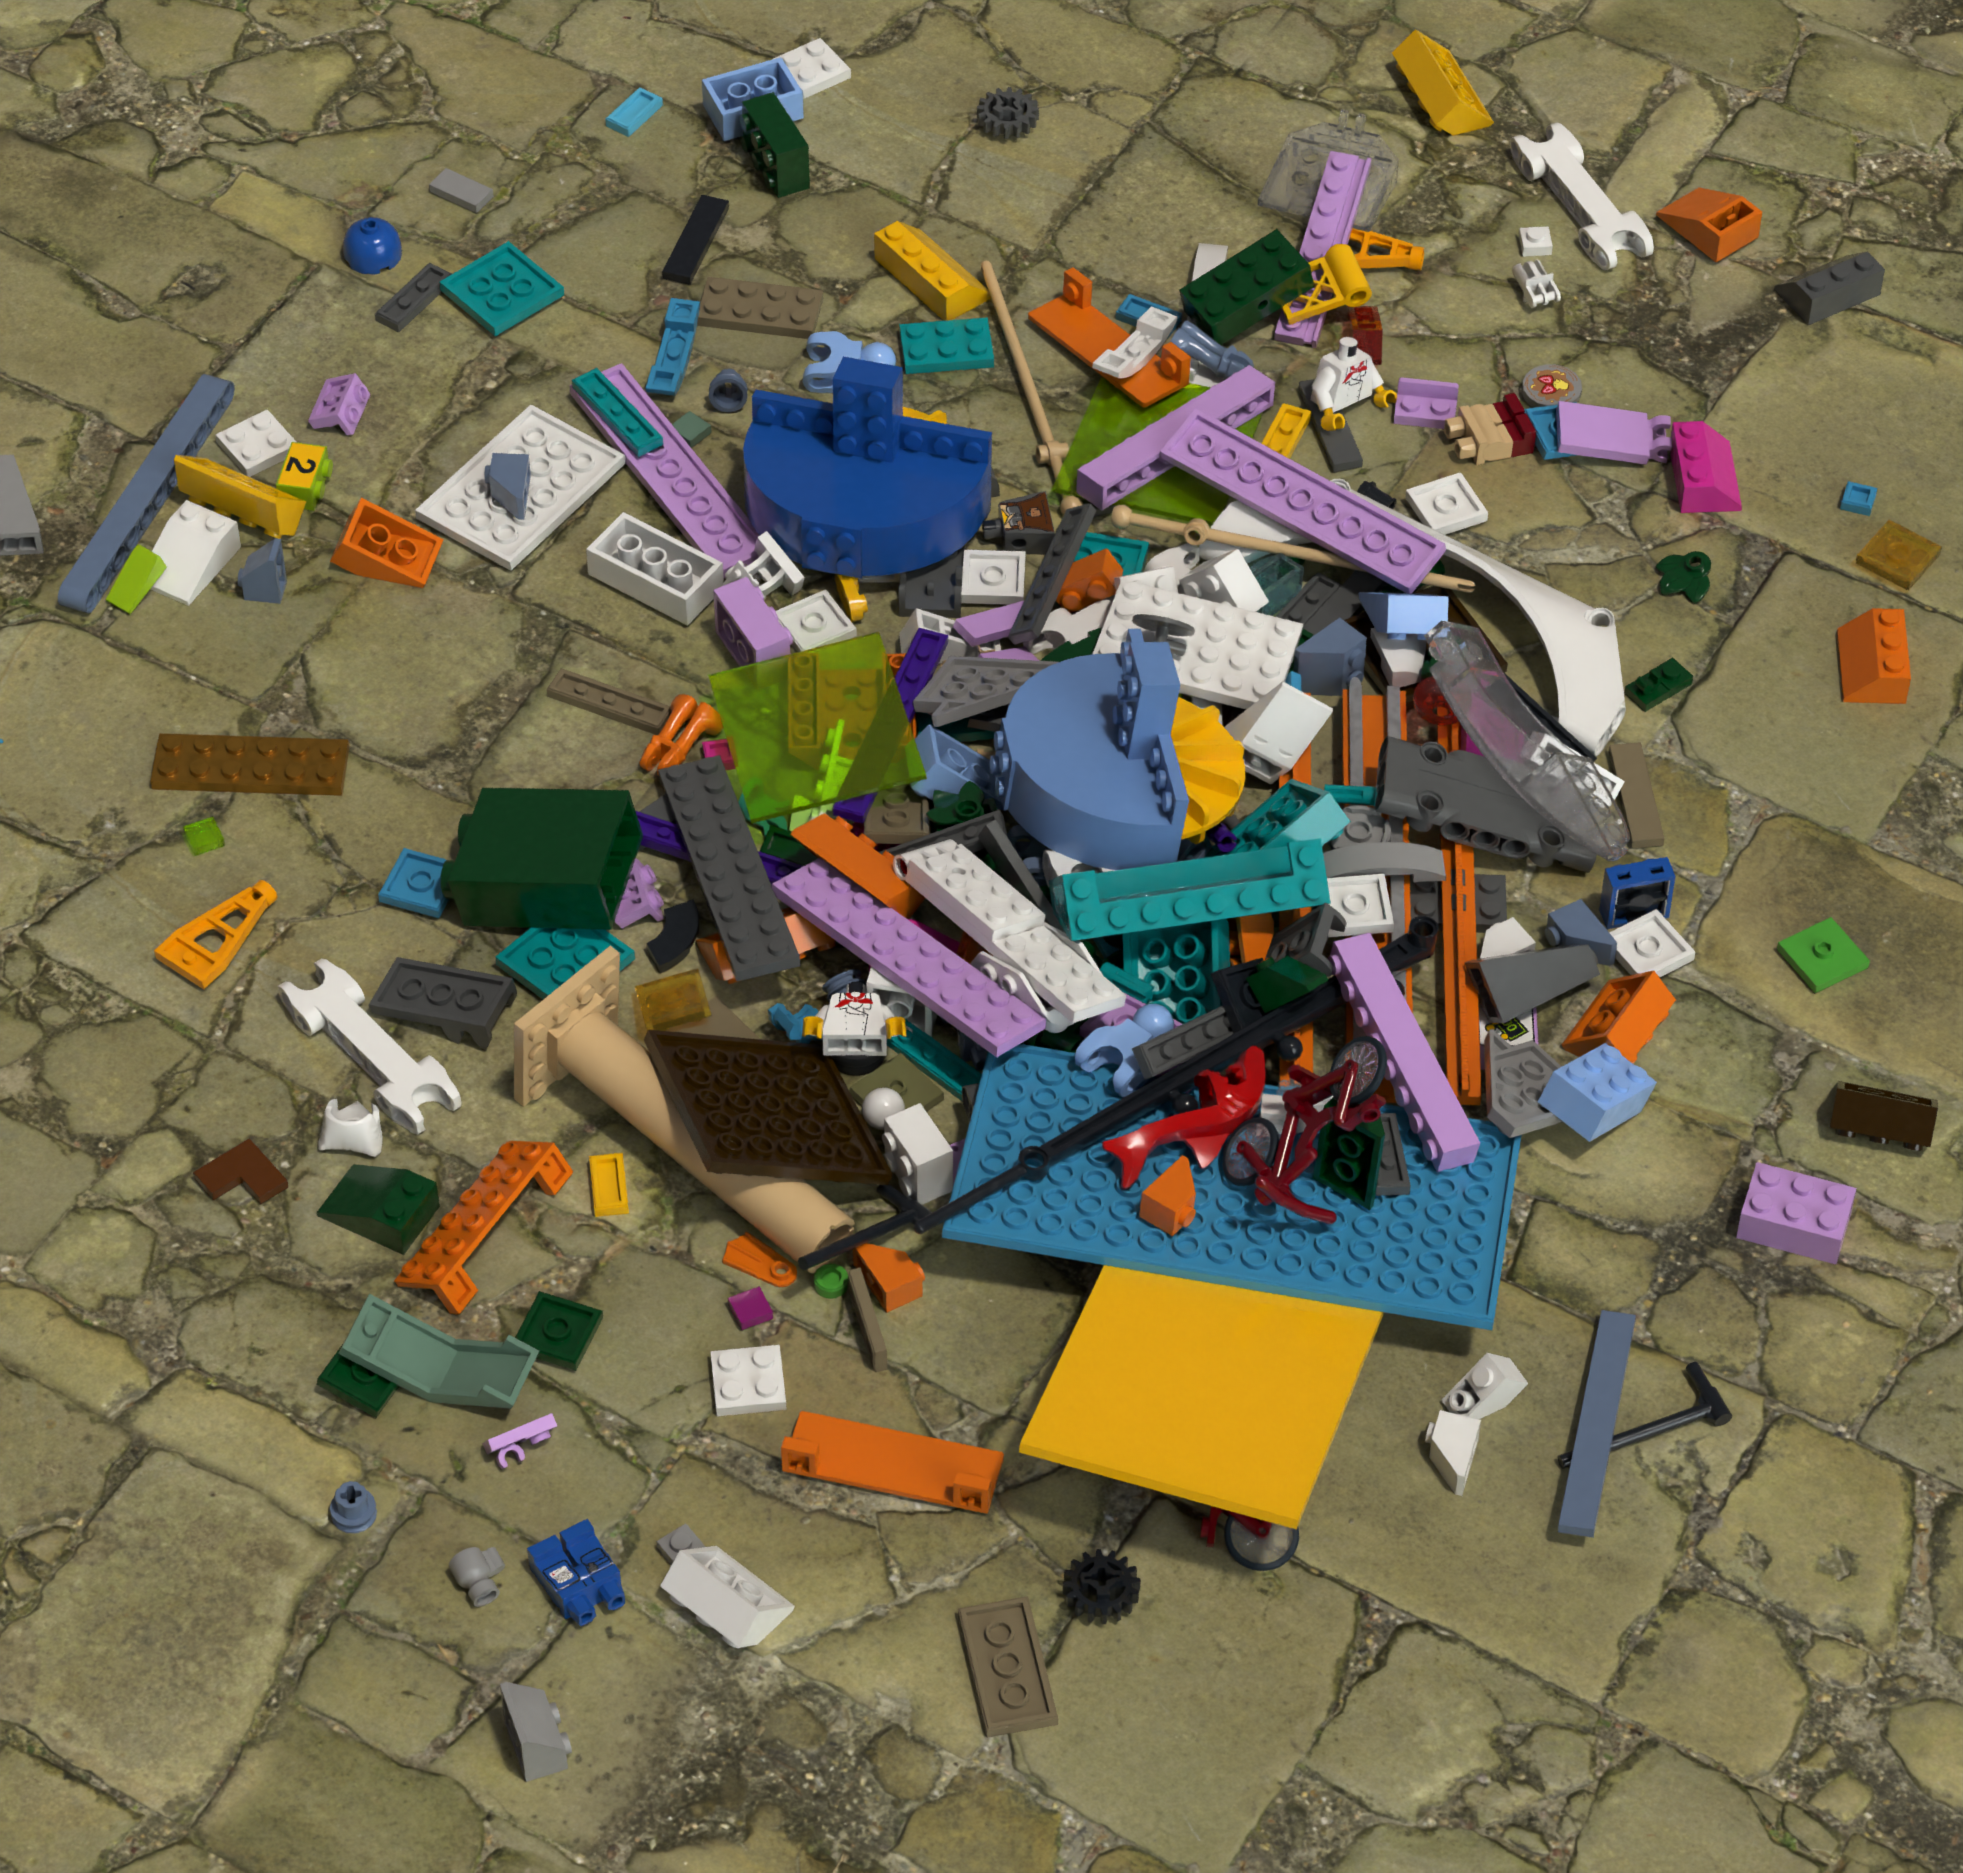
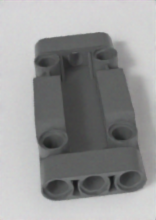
(1469, 804)

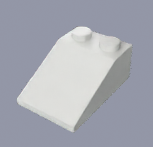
(194, 549)

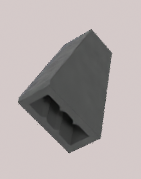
(1527, 979)

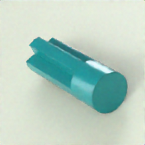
(1352, 794)
(1127, 982)

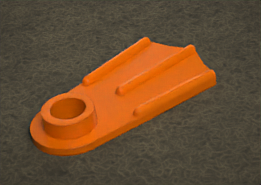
(759, 1261)

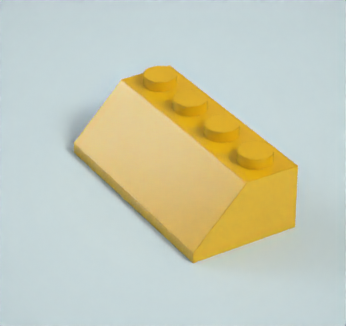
(1440, 85)
(928, 271)
(238, 495)

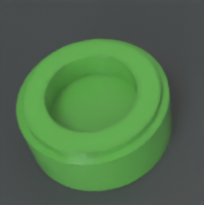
(831, 1281)

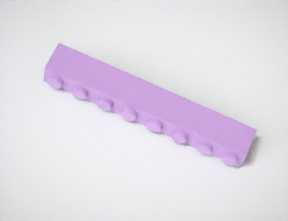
(1139, 458)
(1411, 1064)

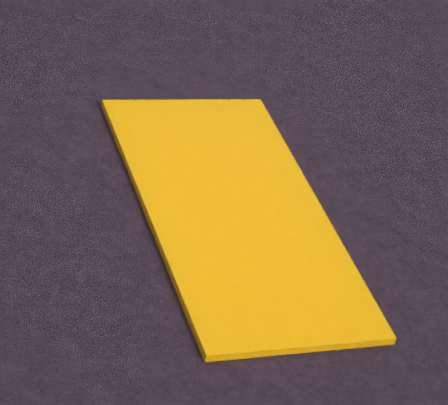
(1203, 1391)

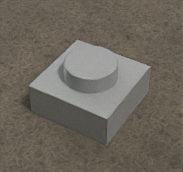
(677, 1540)

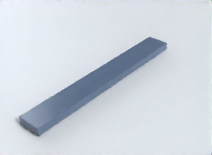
(1597, 1424)

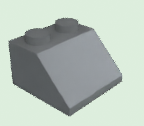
(534, 1730)

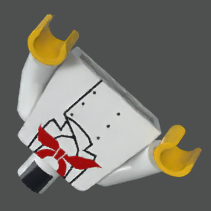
(1344, 380)
(854, 1023)

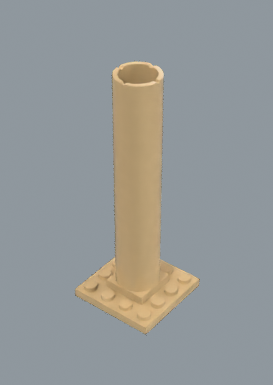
(580, 1035)

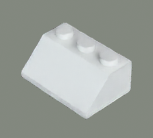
(725, 1595)

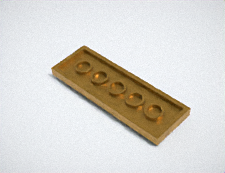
(250, 764)

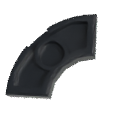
(677, 936)

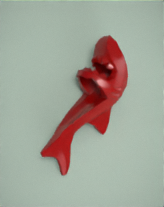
(1223, 1107)

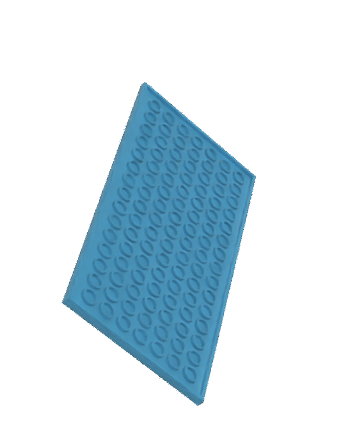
(1406, 1256)

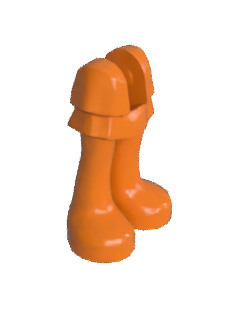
(683, 710)

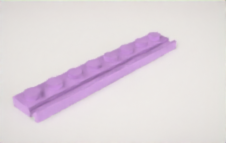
(1328, 225)

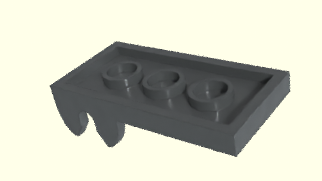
(933, 588)
(1307, 937)
(444, 997)

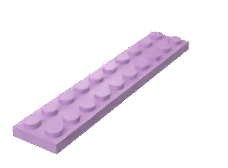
(680, 481)
(1303, 501)
(909, 957)

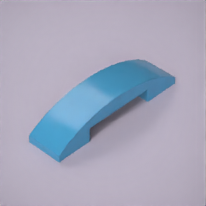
(675, 347)

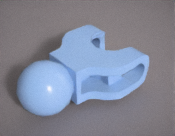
(830, 356)
(1115, 1046)

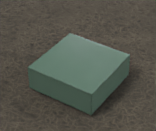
(692, 428)

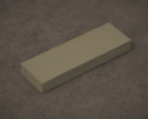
(867, 1320)

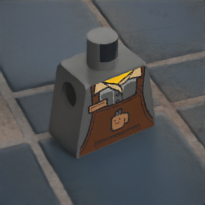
(1023, 524)

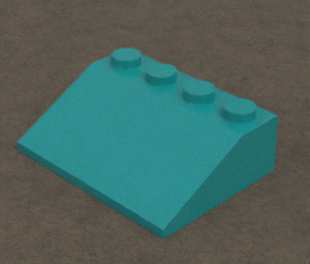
(1288, 816)
(1180, 965)

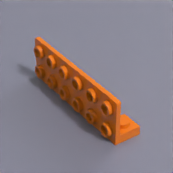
(1090, 333)
(479, 1208)
(892, 1461)

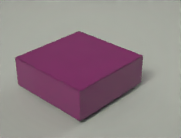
(750, 1308)

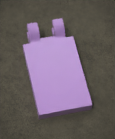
(1611, 433)

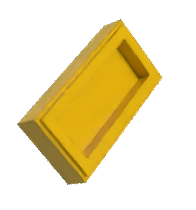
(608, 1184)

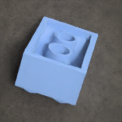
(1404, 613)
(951, 765)

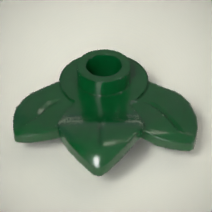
(1682, 576)
(957, 808)

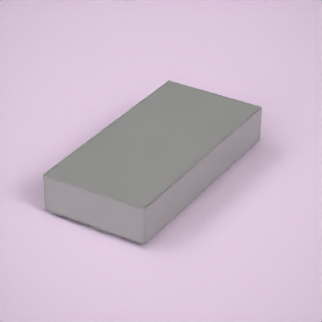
(461, 190)

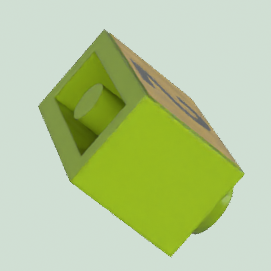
(305, 473)

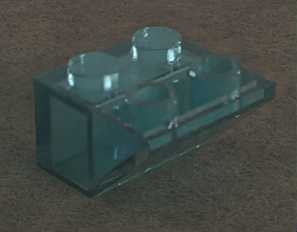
(1279, 580)

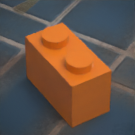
(1089, 581)

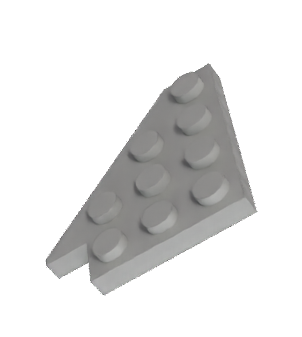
(973, 686)
(1515, 1083)

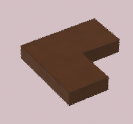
(241, 1165)

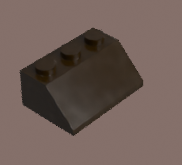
(1884, 1115)

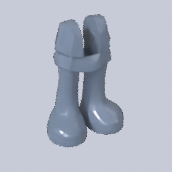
(1206, 350)

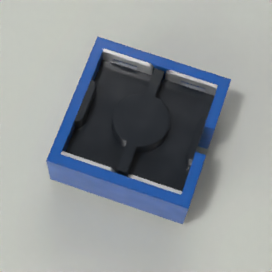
(1636, 890)

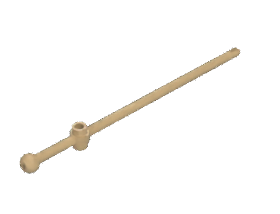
(1051, 451)
(1123, 517)

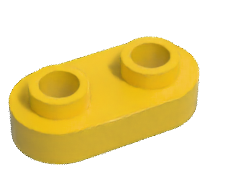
(852, 602)

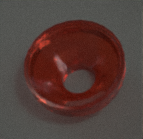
(1429, 696)

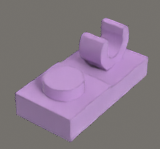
(534, 1431)

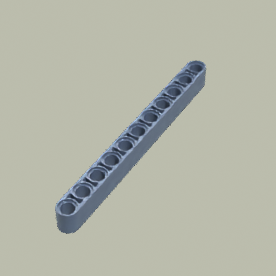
(144, 495)

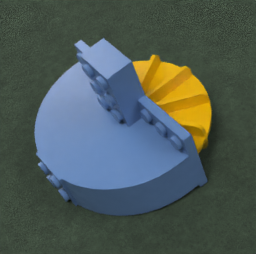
(1113, 761)

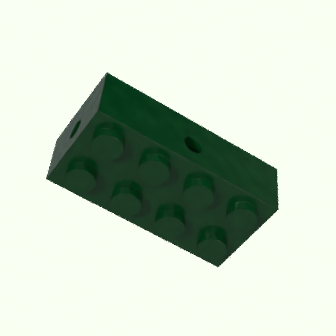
(1247, 287)

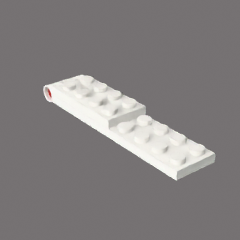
(1007, 927)

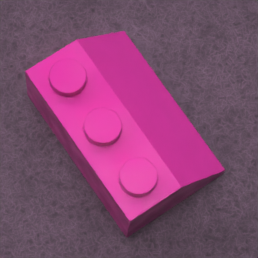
(1703, 469)

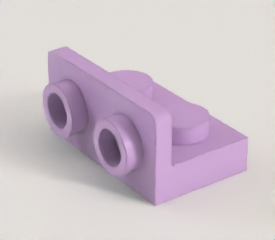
(1425, 402)
(340, 403)
(639, 897)

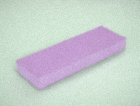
(988, 625)

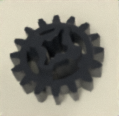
(1101, 1586)

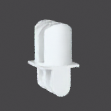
(1536, 283)

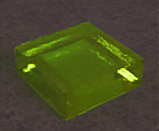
(203, 836)

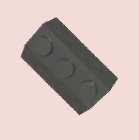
(1833, 287)

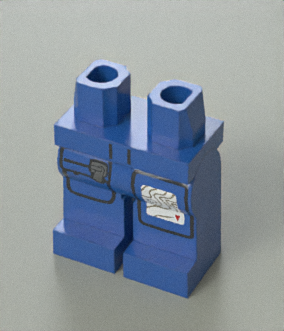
(577, 1572)

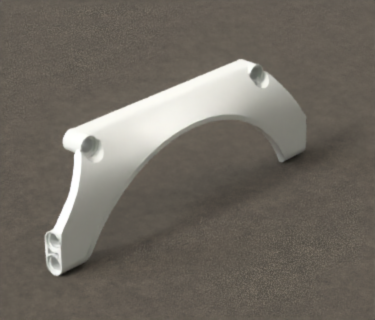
(1578, 649)

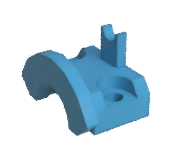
(792, 1024)

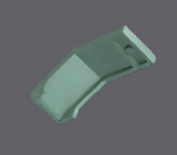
(434, 1362)

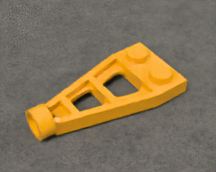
(1401, 252)
(198, 963)

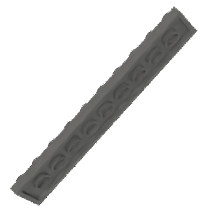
(729, 868)

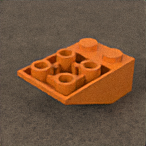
(1714, 221)

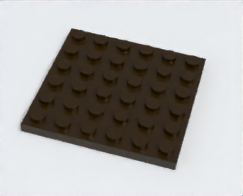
(767, 1108)

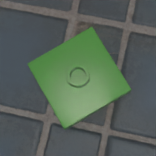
(1823, 955)

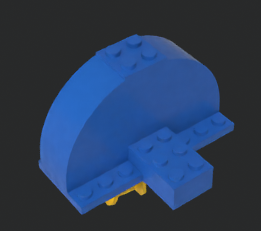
(863, 478)

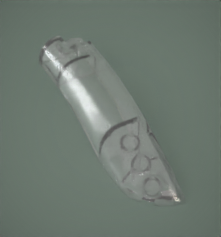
(1519, 747)

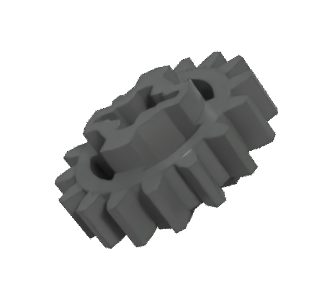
(1007, 113)

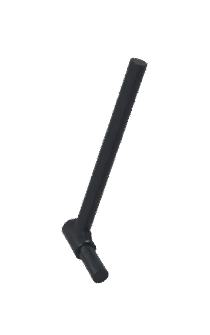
(909, 1210)
(1709, 1406)

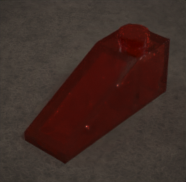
(1366, 328)

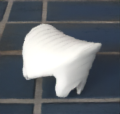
(351, 1129)

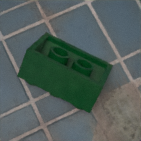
(1350, 1159)

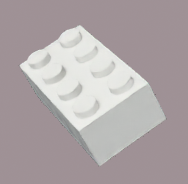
(654, 568)

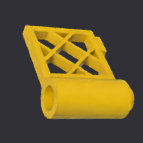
(1344, 281)

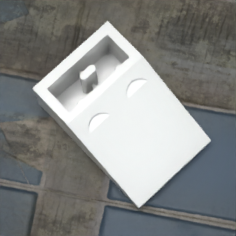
(1278, 730)

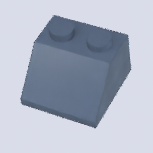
(1331, 659)

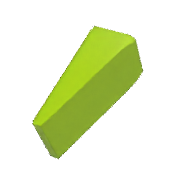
(135, 579)

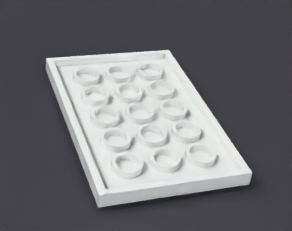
(564, 474)
(1228, 659)

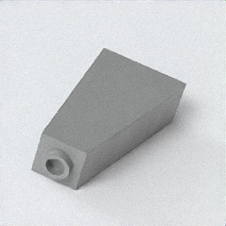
(18, 523)

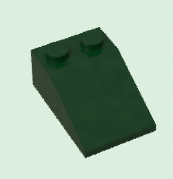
(382, 1205)

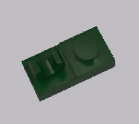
(1659, 684)

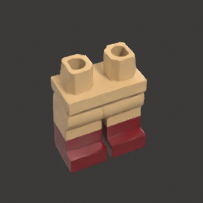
(1492, 431)

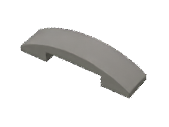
(1386, 858)

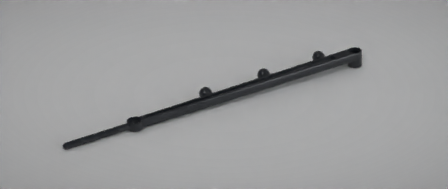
(1270, 1029)

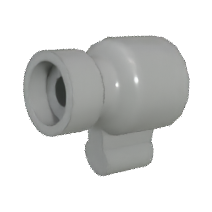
(472, 1570)

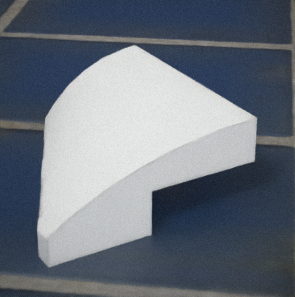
(1400, 659)

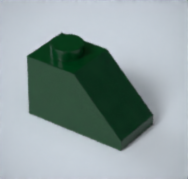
(1283, 981)

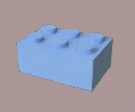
(726, 91)
(1597, 1091)

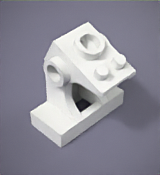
(771, 565)

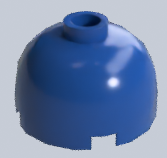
(371, 246)

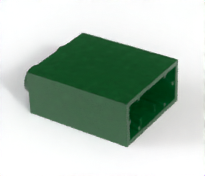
(543, 858)

